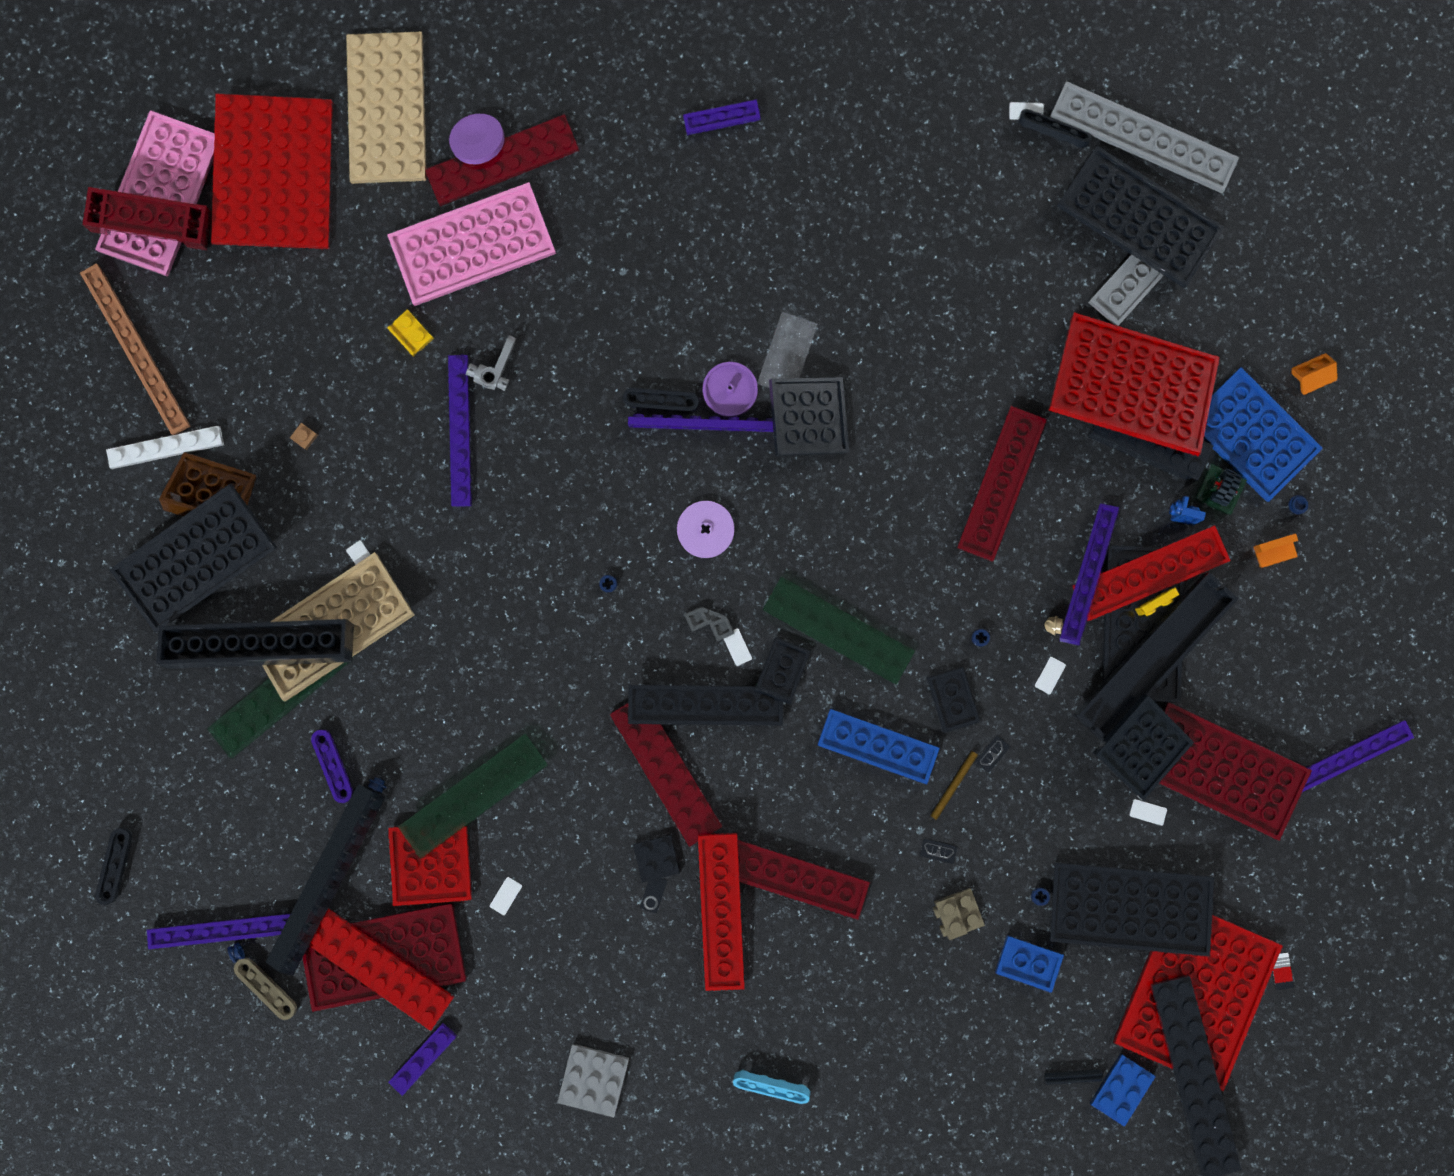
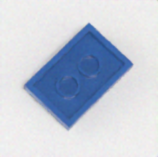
(1029, 963)
(1122, 1089)

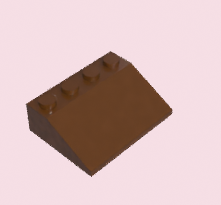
(198, 480)

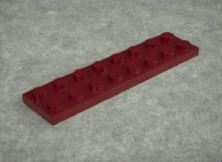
(518, 155)
(1001, 483)
(668, 777)
(801, 880)

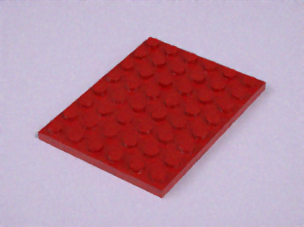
(272, 171)
(1135, 384)
(1225, 988)

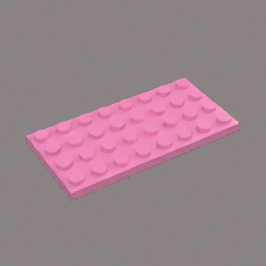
(169, 165)
(471, 244)

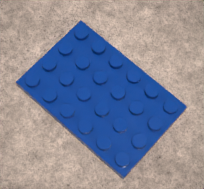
(1257, 435)

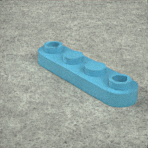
(771, 1087)

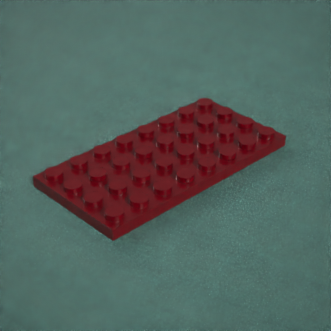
(1235, 775)
(420, 937)

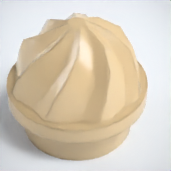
(1054, 625)

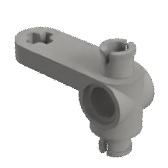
(479, 372)

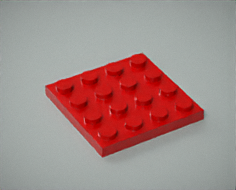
(436, 877)

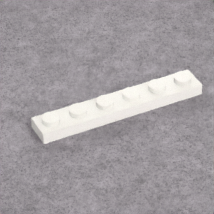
(165, 447)

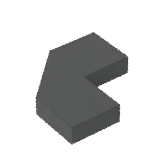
(718, 622)

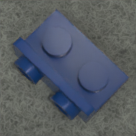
(1182, 514)

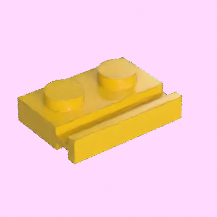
(410, 333)
(1163, 599)

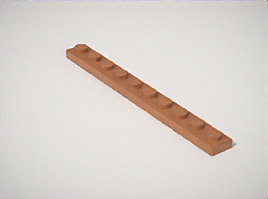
(135, 349)

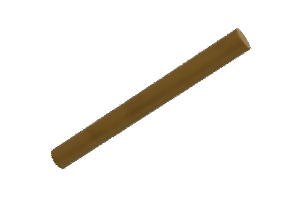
(954, 785)

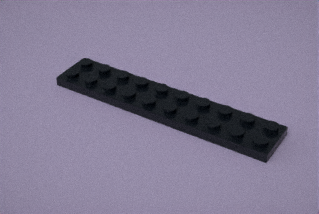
(1195, 1076)

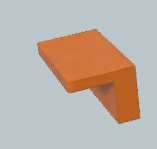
(1315, 373)
(1276, 550)

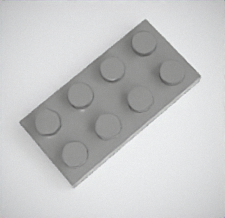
(1125, 290)

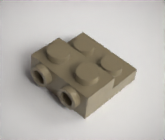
(958, 914)

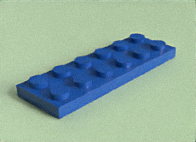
(878, 746)

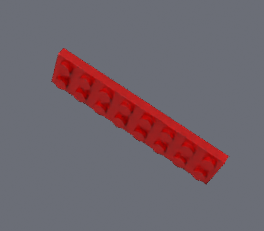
(1158, 571)
(721, 911)
(380, 970)

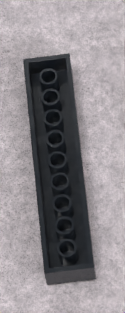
(255, 643)

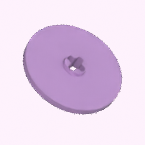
(720, 529)

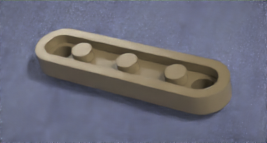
(265, 988)

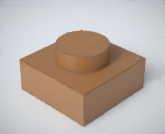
(303, 436)

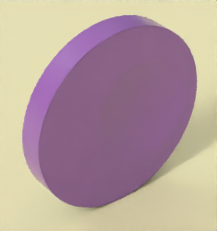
(476, 138)
(730, 389)

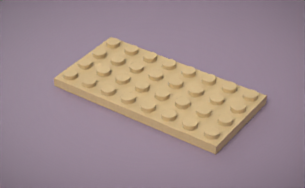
(386, 107)
(360, 595)

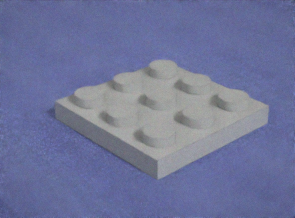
(593, 1080)

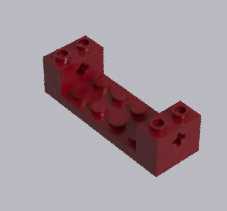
(147, 217)

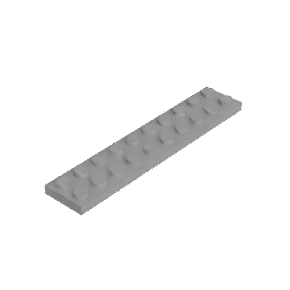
(1145, 137)

